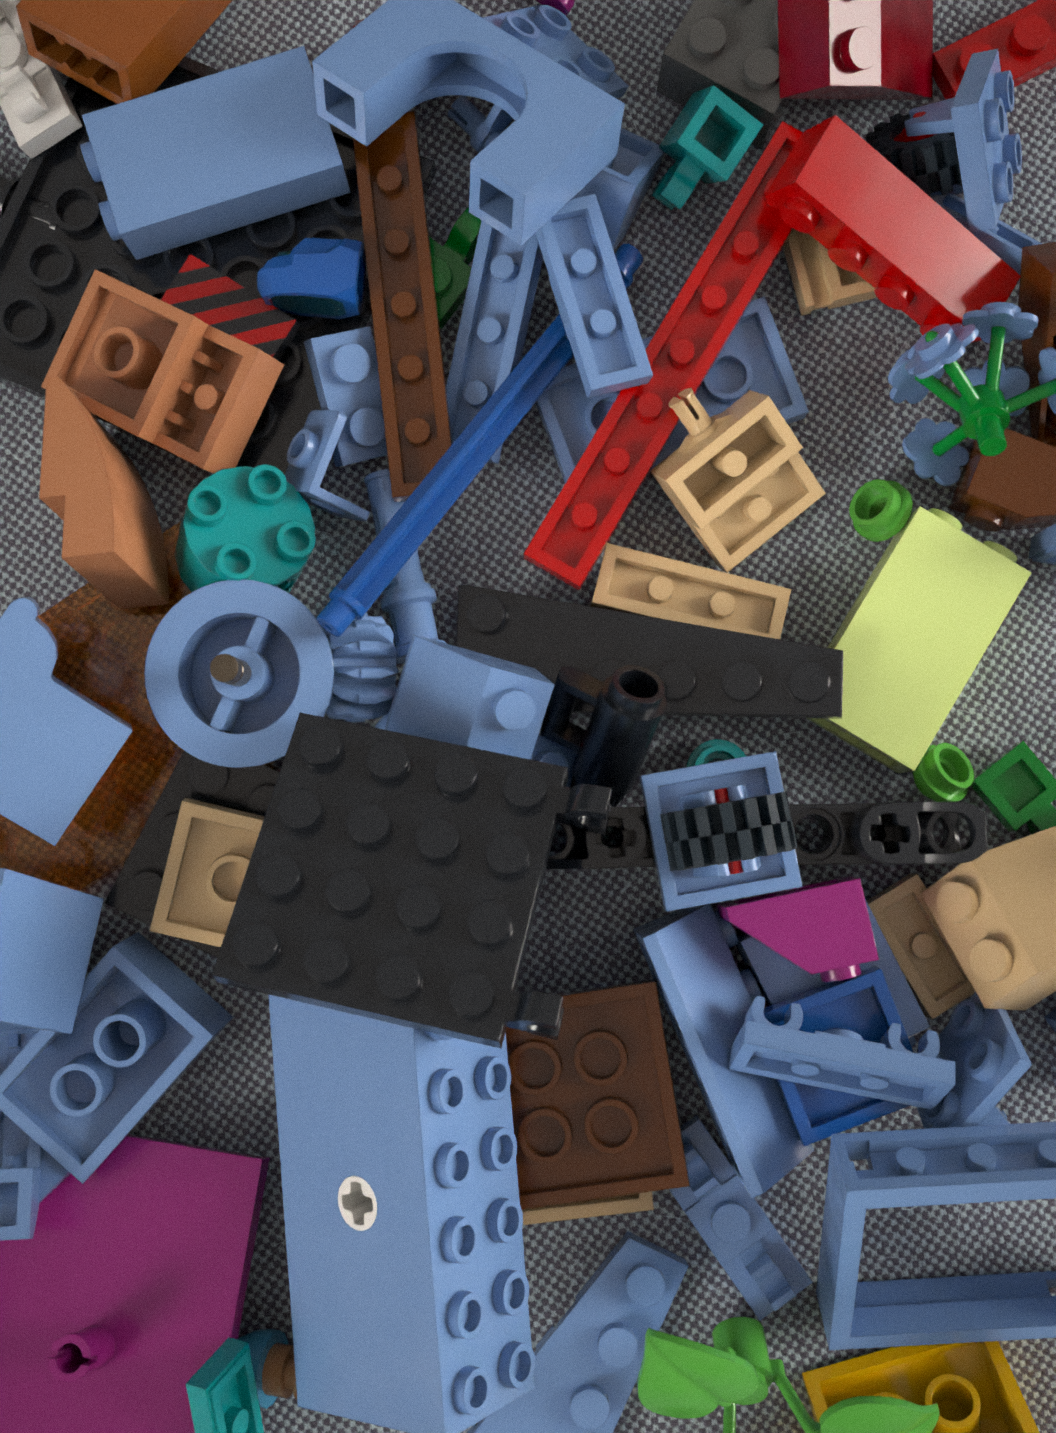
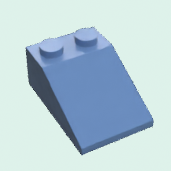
(128, 1046)

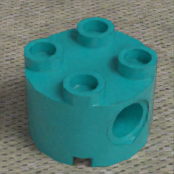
(245, 528)

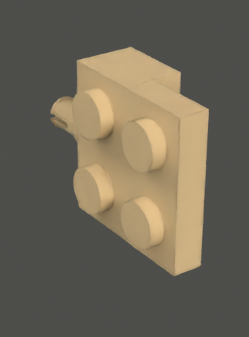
(736, 475)

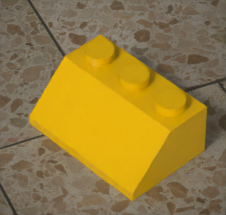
(965, 1379)

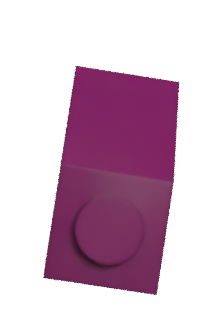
(813, 926)

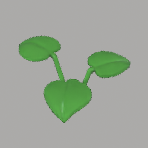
(692, 1379)

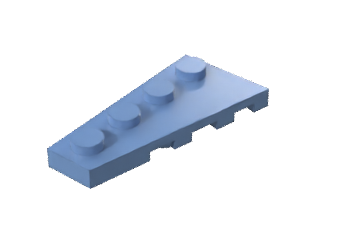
(597, 1347)

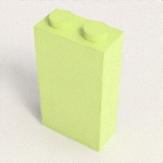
(919, 635)

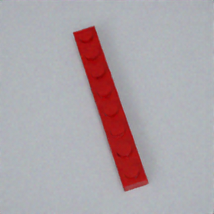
(680, 359)

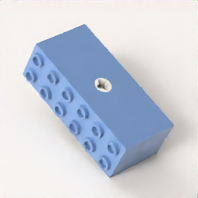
(400, 1221)

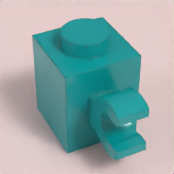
(705, 144)

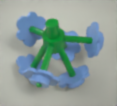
(987, 392)

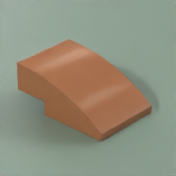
(164, 374)
(104, 504)

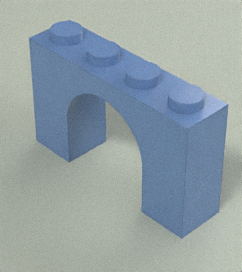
(438, 49)

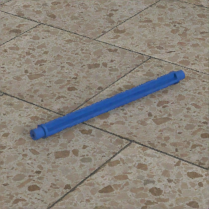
(455, 470)

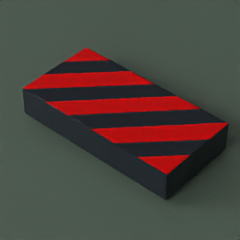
(230, 308)

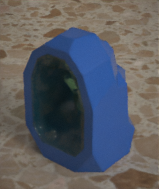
(316, 279)

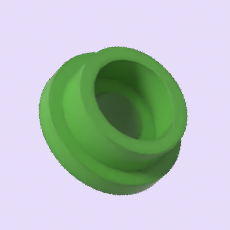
(880, 509)
(944, 773)

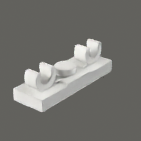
(31, 91)

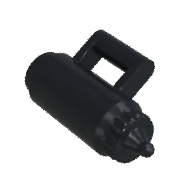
(620, 727)

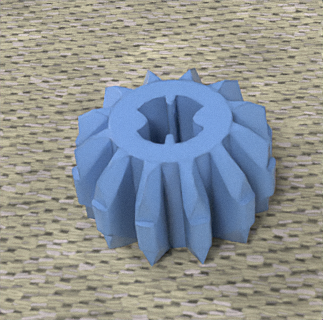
(363, 670)

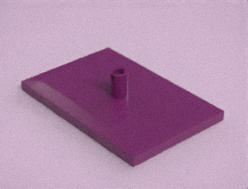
(127, 1289)

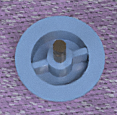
(237, 671)

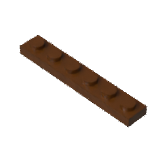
(403, 304)

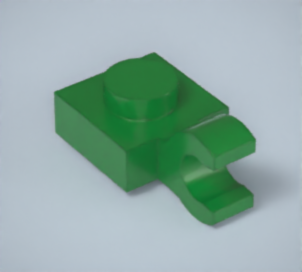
(451, 265)
(1018, 790)

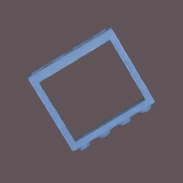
(929, 1170)

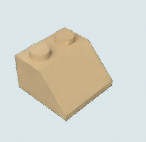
(1003, 920)

